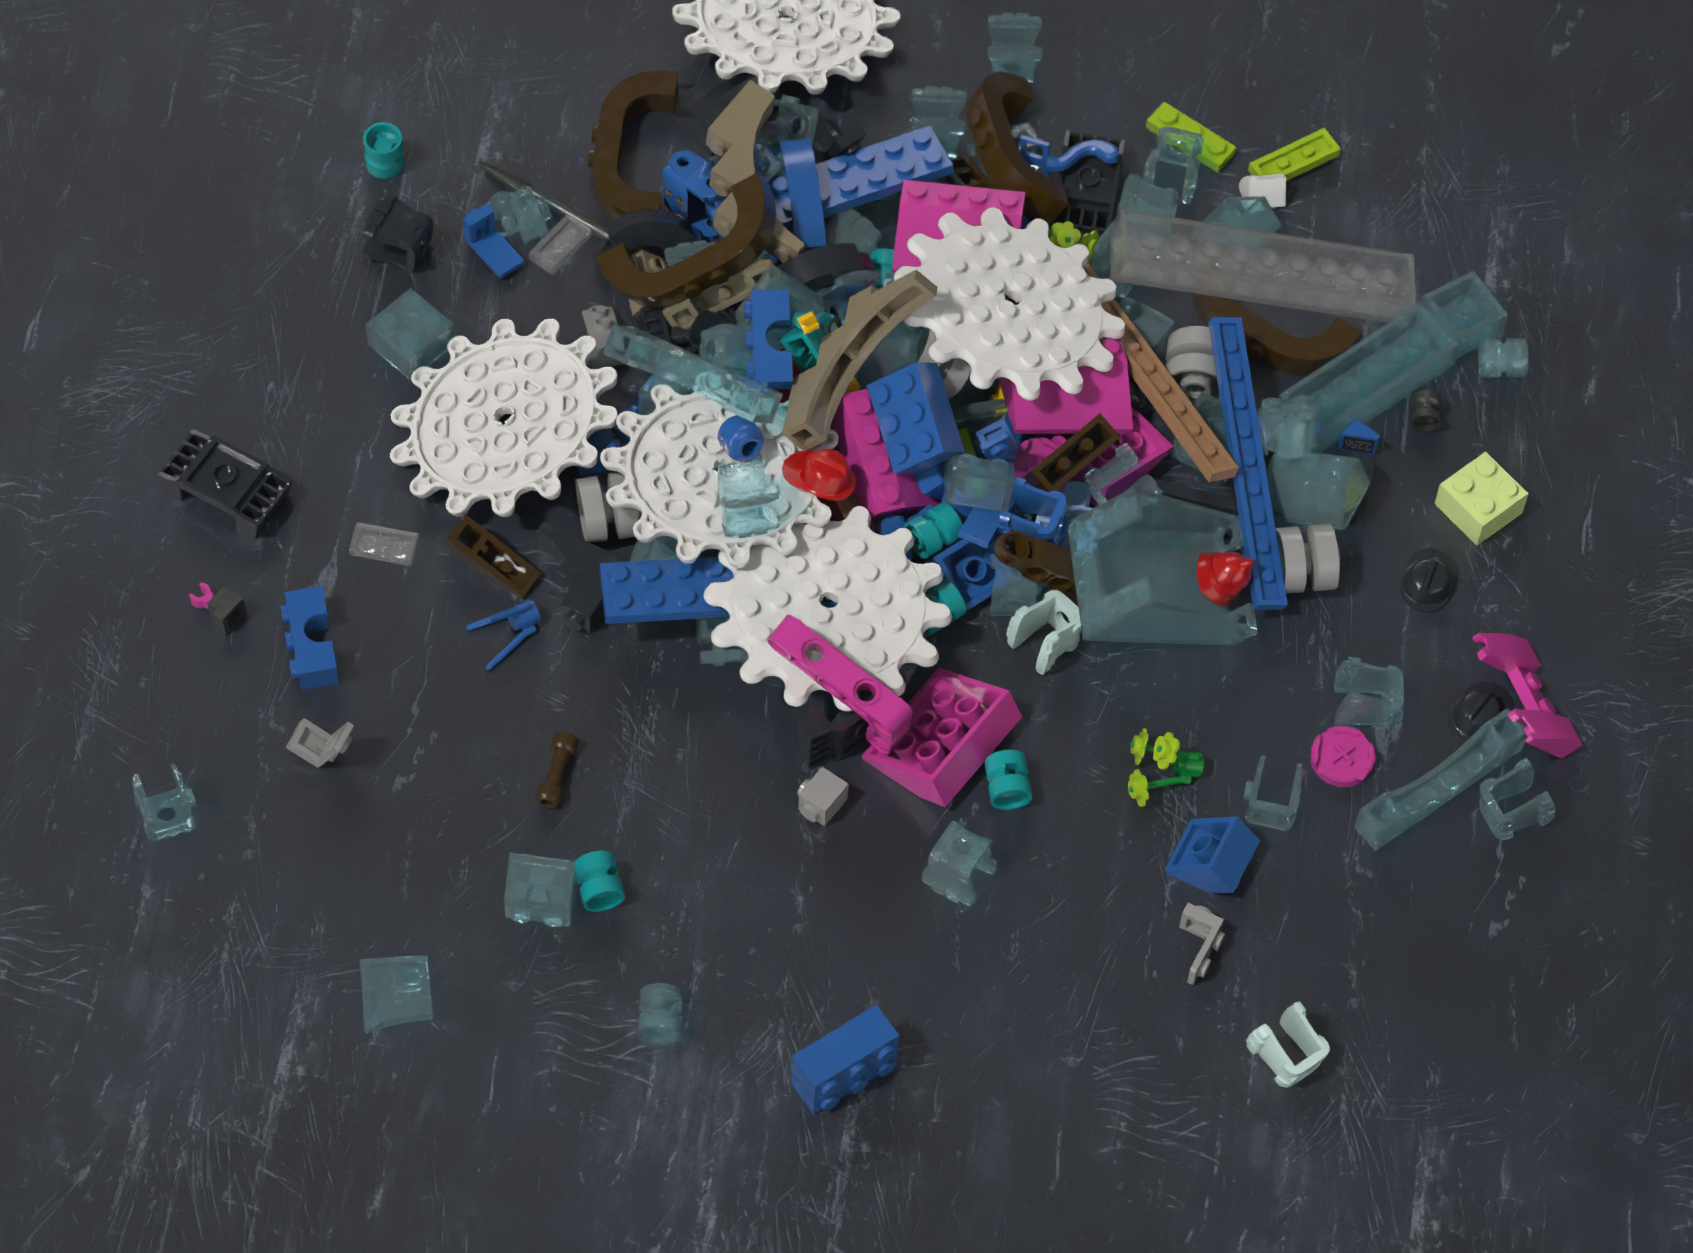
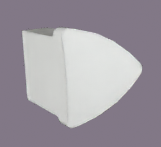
(1270, 186)

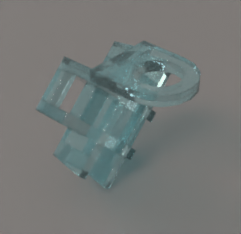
(529, 219)

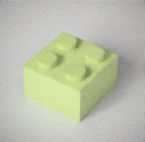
(1481, 498)

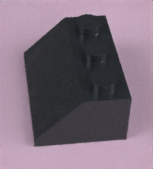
(703, 112)

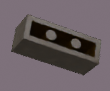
(1073, 455)

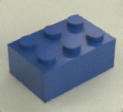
(915, 418)
(845, 1060)

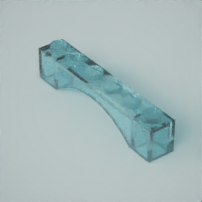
(671, 362)
(1405, 806)

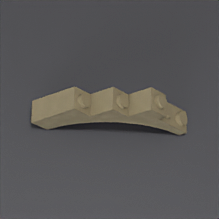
(734, 138)
(843, 351)

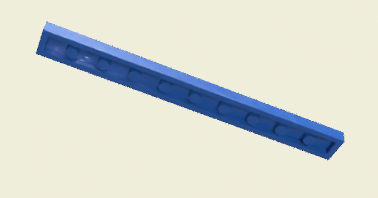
(1247, 452)

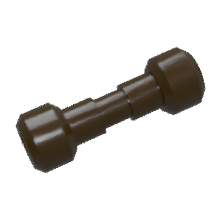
(550, 793)

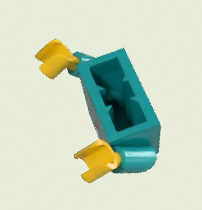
(806, 338)

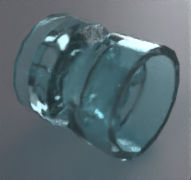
(1506, 357)
(660, 1013)

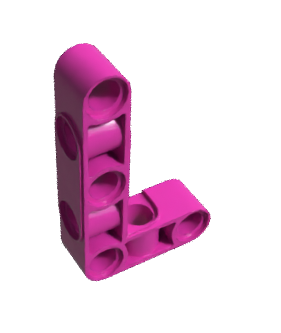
(841, 677)

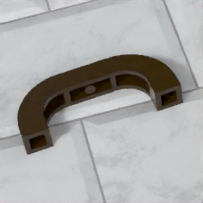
(631, 97)
(987, 112)
(705, 268)
(1276, 348)

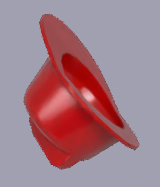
(820, 473)

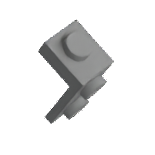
(598, 324)
(316, 744)
(1208, 926)

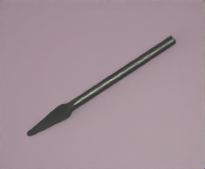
(554, 205)

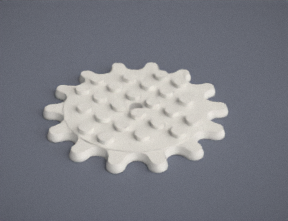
(818, 42)
(1029, 342)
(460, 406)
(676, 484)
(876, 594)

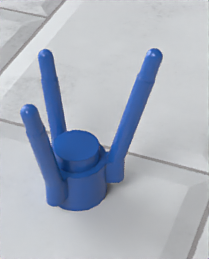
(521, 617)

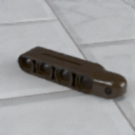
(1037, 561)

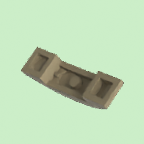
(717, 296)

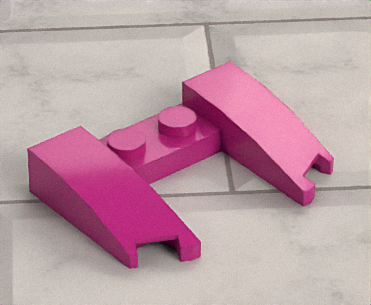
(1542, 724)

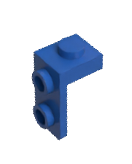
(489, 243)
(998, 442)

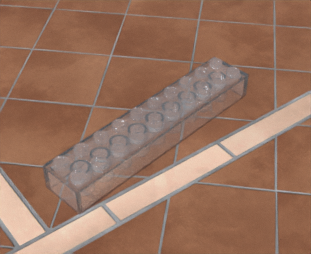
(1261, 267)

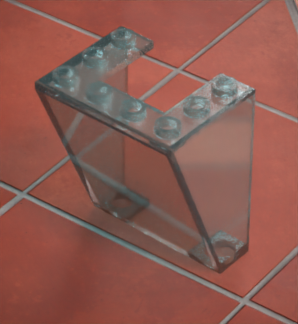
(1140, 572)

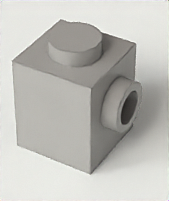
(822, 796)

